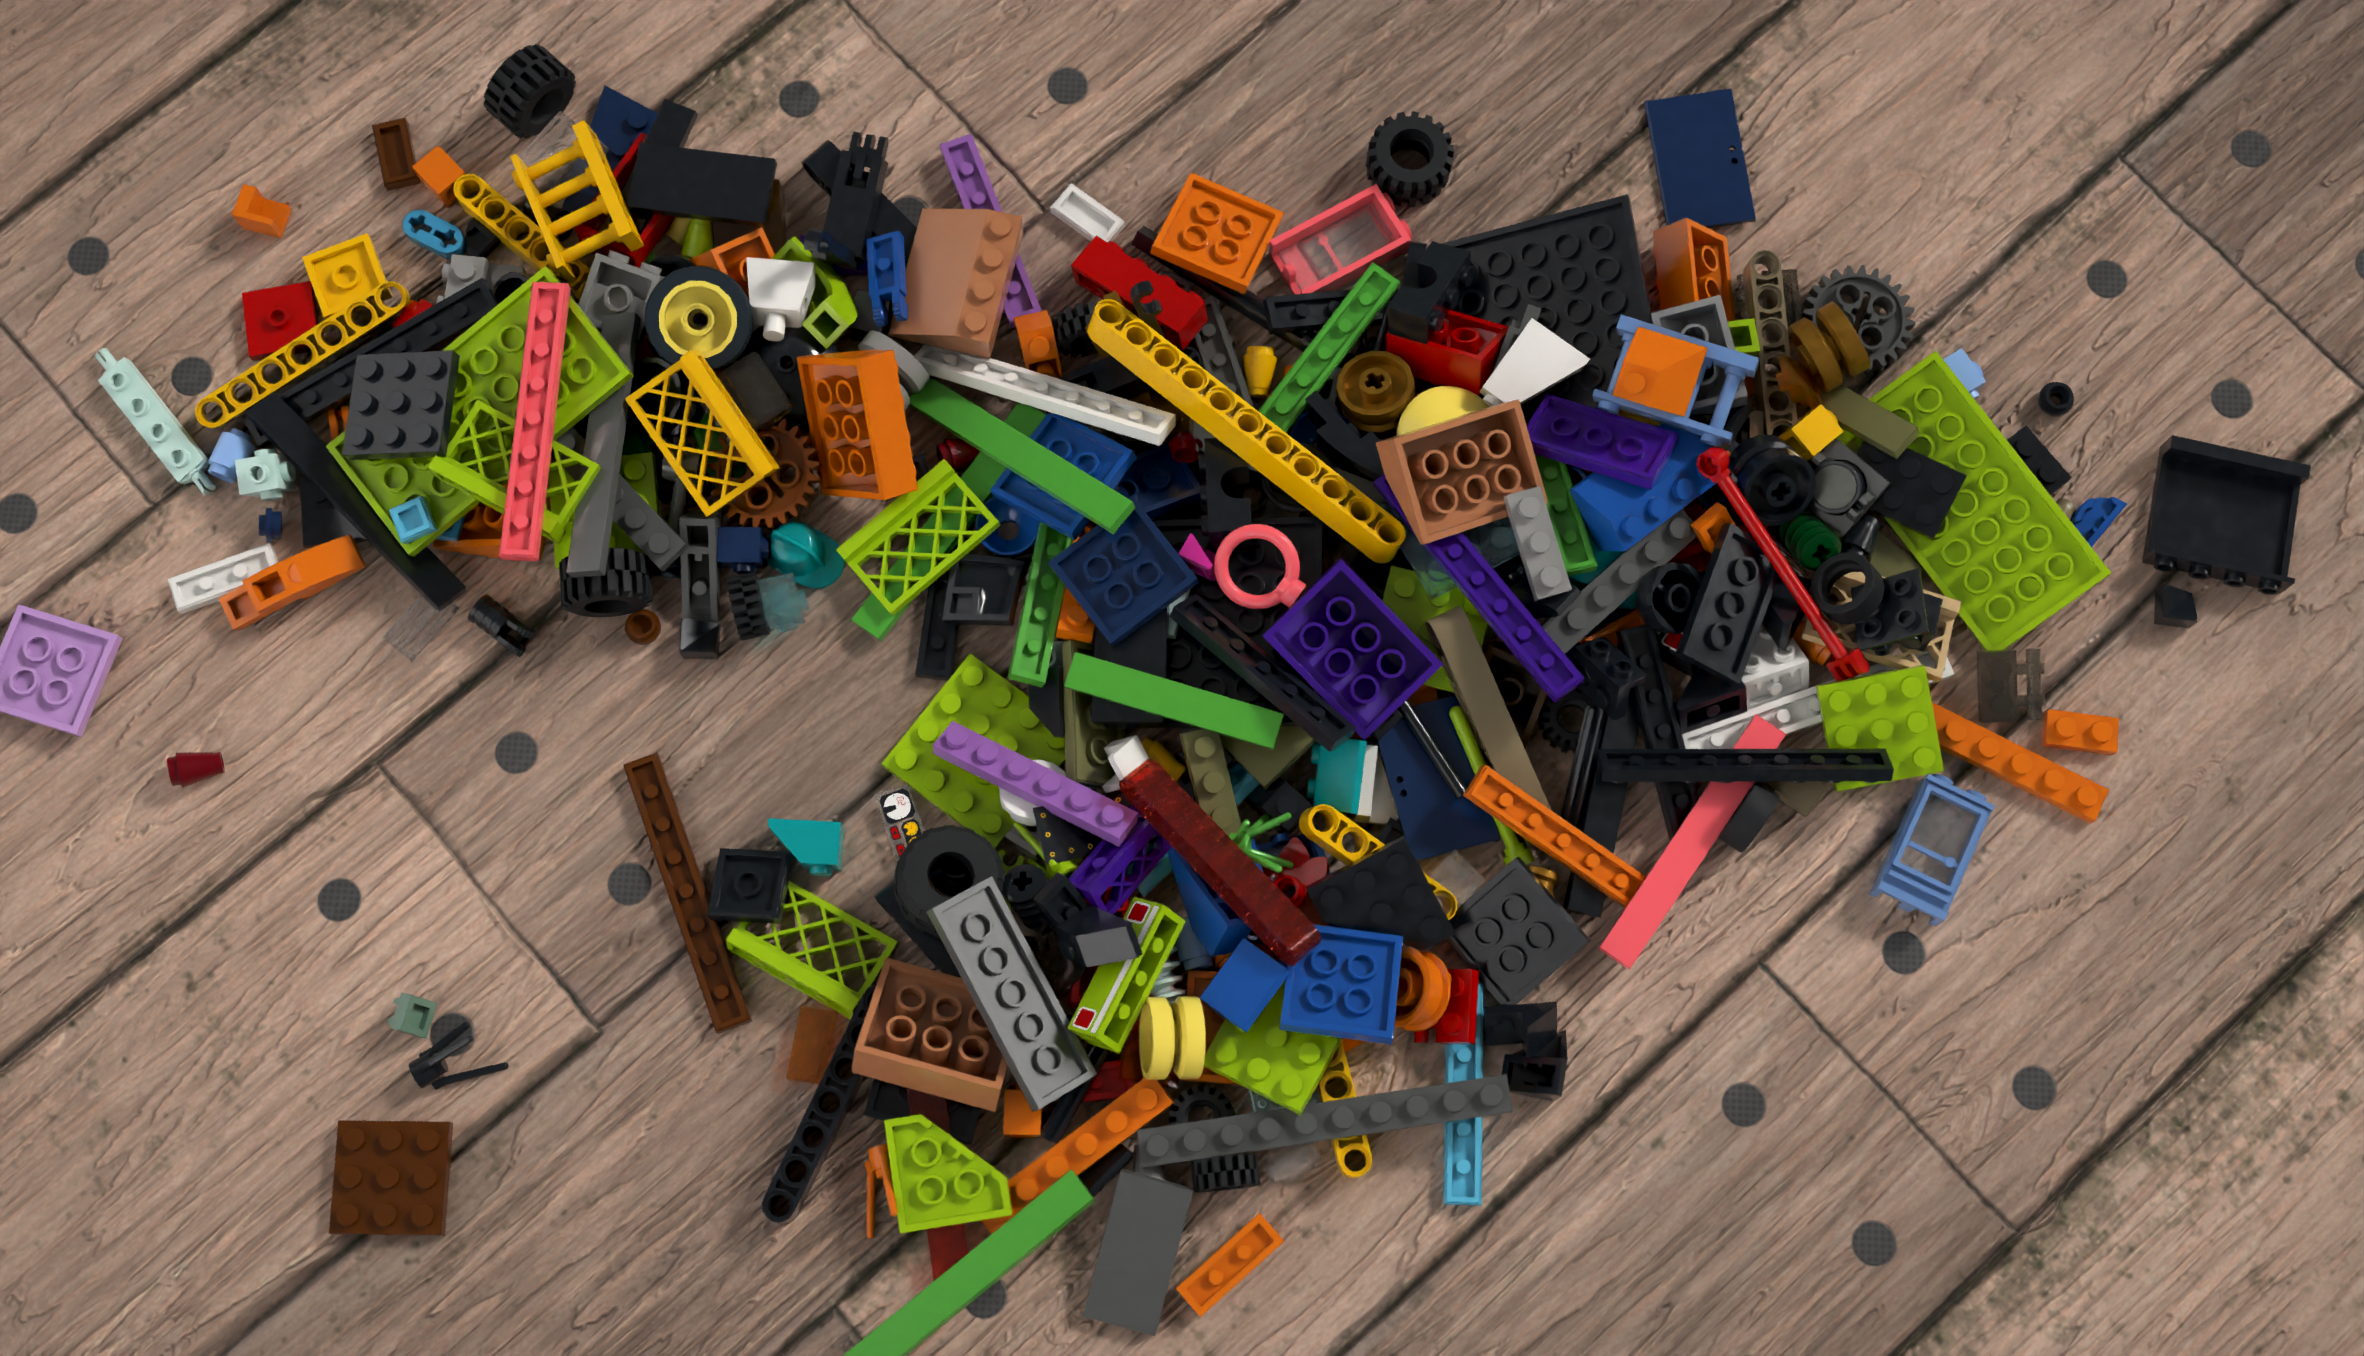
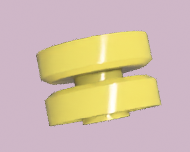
(1172, 1038)

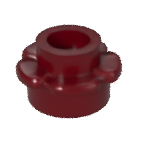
(1185, 447)

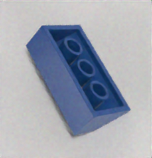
(1625, 513)

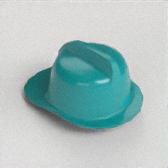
(806, 554)

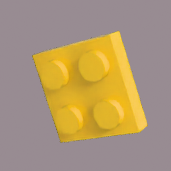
(345, 273)

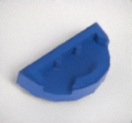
(2096, 516)

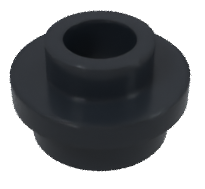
(2062, 392)

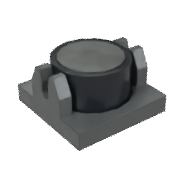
(1842, 487)

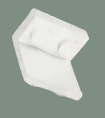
(1773, 671)

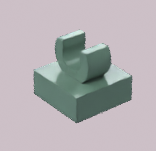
(413, 1015)

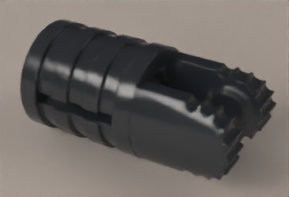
(498, 622)

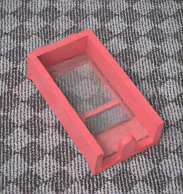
(1340, 243)

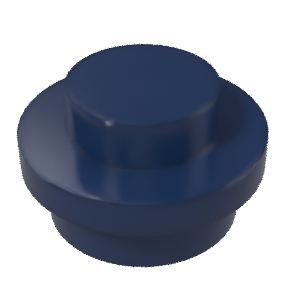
(271, 525)

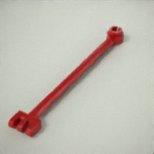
(1844, 664)

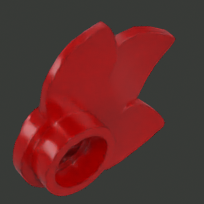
(1303, 872)

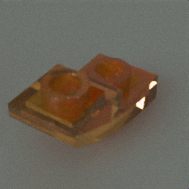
(1799, 383)

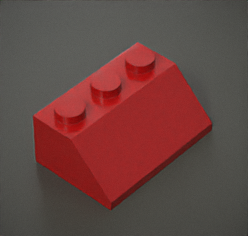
(1456, 355)

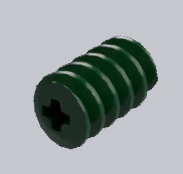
(1808, 540)

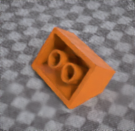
(1692, 265)

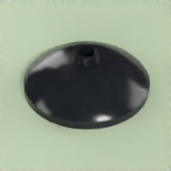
(796, 343)

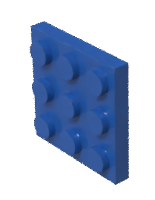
(1079, 446)
(1345, 986)

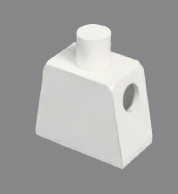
(779, 294)

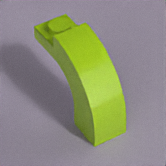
(831, 303)

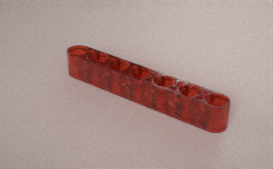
(1220, 862)

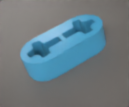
(438, 228)

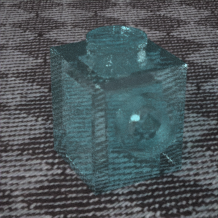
(783, 602)

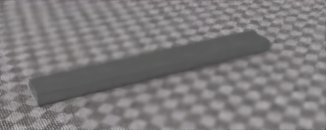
(603, 446)

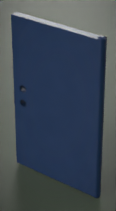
(1694, 161)
(1429, 812)

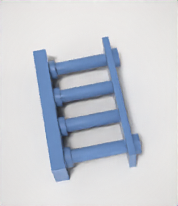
(1736, 366)

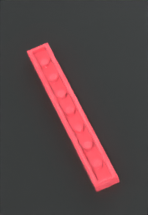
(535, 422)
(1683, 854)

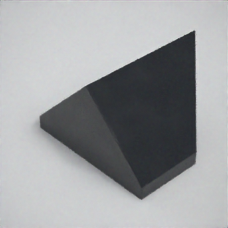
(1540, 1074)

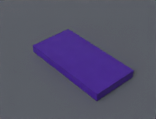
(1600, 441)

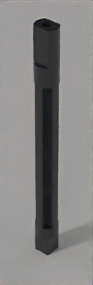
(1248, 304)

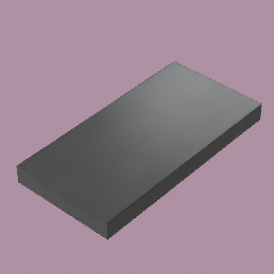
(1138, 1252)

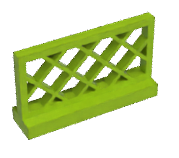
(491, 491)
(894, 522)
(801, 975)

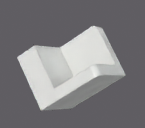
(1124, 757)

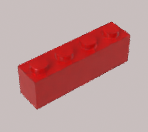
(1106, 268)

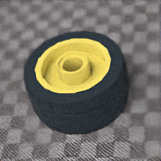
(695, 291)

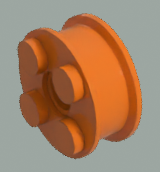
(1422, 990)

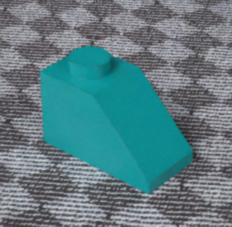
(812, 843)

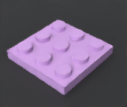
(53, 669)

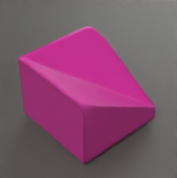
(1198, 558)

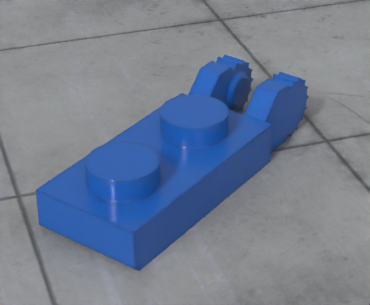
(887, 276)

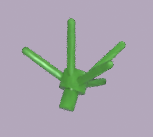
(1244, 842)

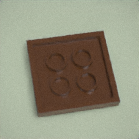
(391, 1178)

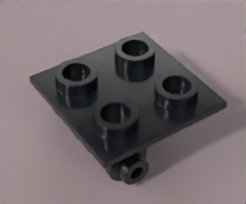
(1897, 616)

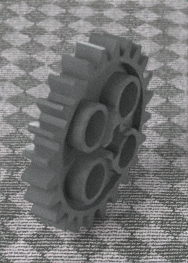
(1887, 331)

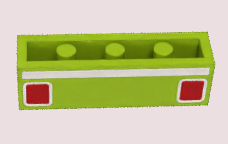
(1122, 986)

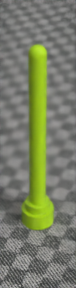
(1513, 846)

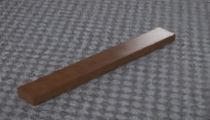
(687, 893)

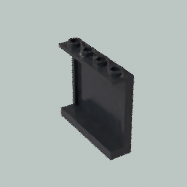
(2224, 514)

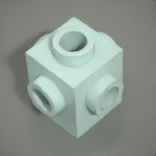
(265, 475)

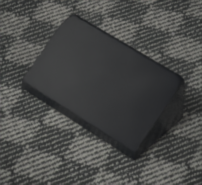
(1105, 1169)

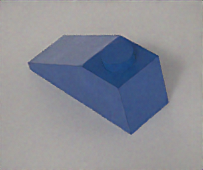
(1209, 915)

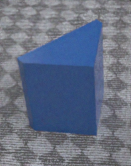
(1244, 985)

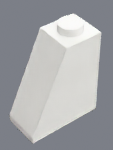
(1532, 366)

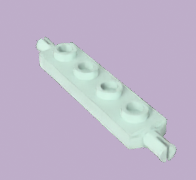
(154, 421)

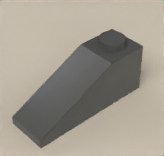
(699, 566)

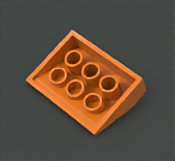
(858, 423)

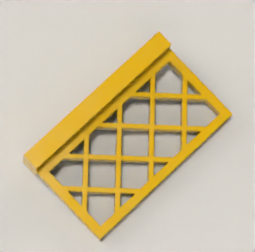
(728, 416)

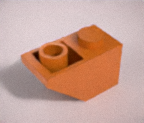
(1038, 343)

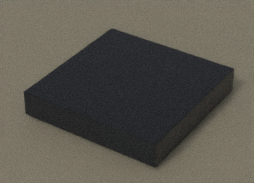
(750, 886)

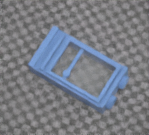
(1933, 847)

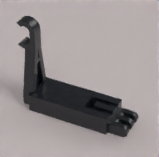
(851, 205)
(1108, 373)

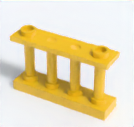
(608, 202)

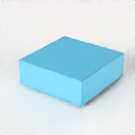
(413, 520)

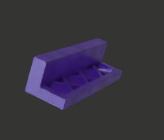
(1108, 865)

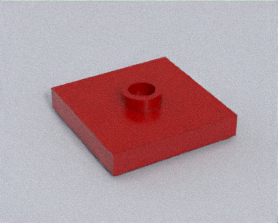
(278, 317)

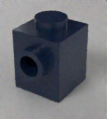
(742, 548)

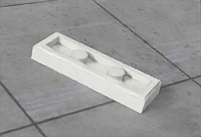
(217, 579)

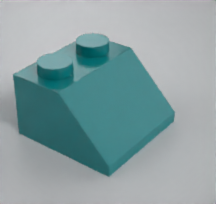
(1338, 775)

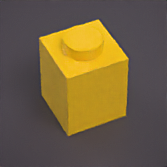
(1812, 432)

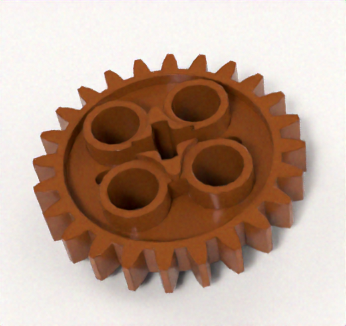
(788, 453)

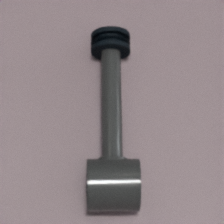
(691, 463)

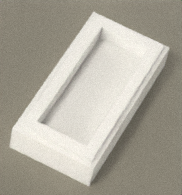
(1086, 215)

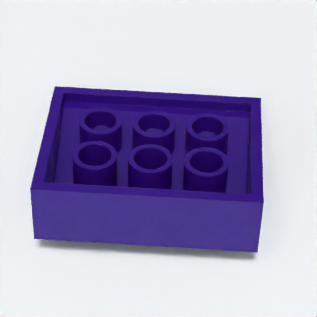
(1352, 648)

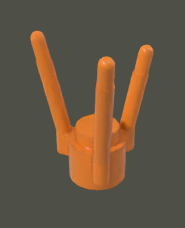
(879, 1165)

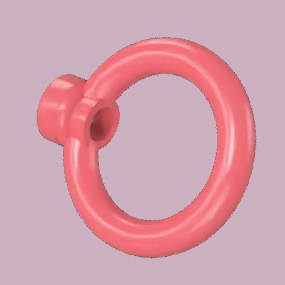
(1287, 589)

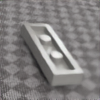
(1537, 543)

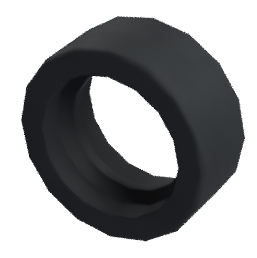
(1834, 569)
(1749, 817)

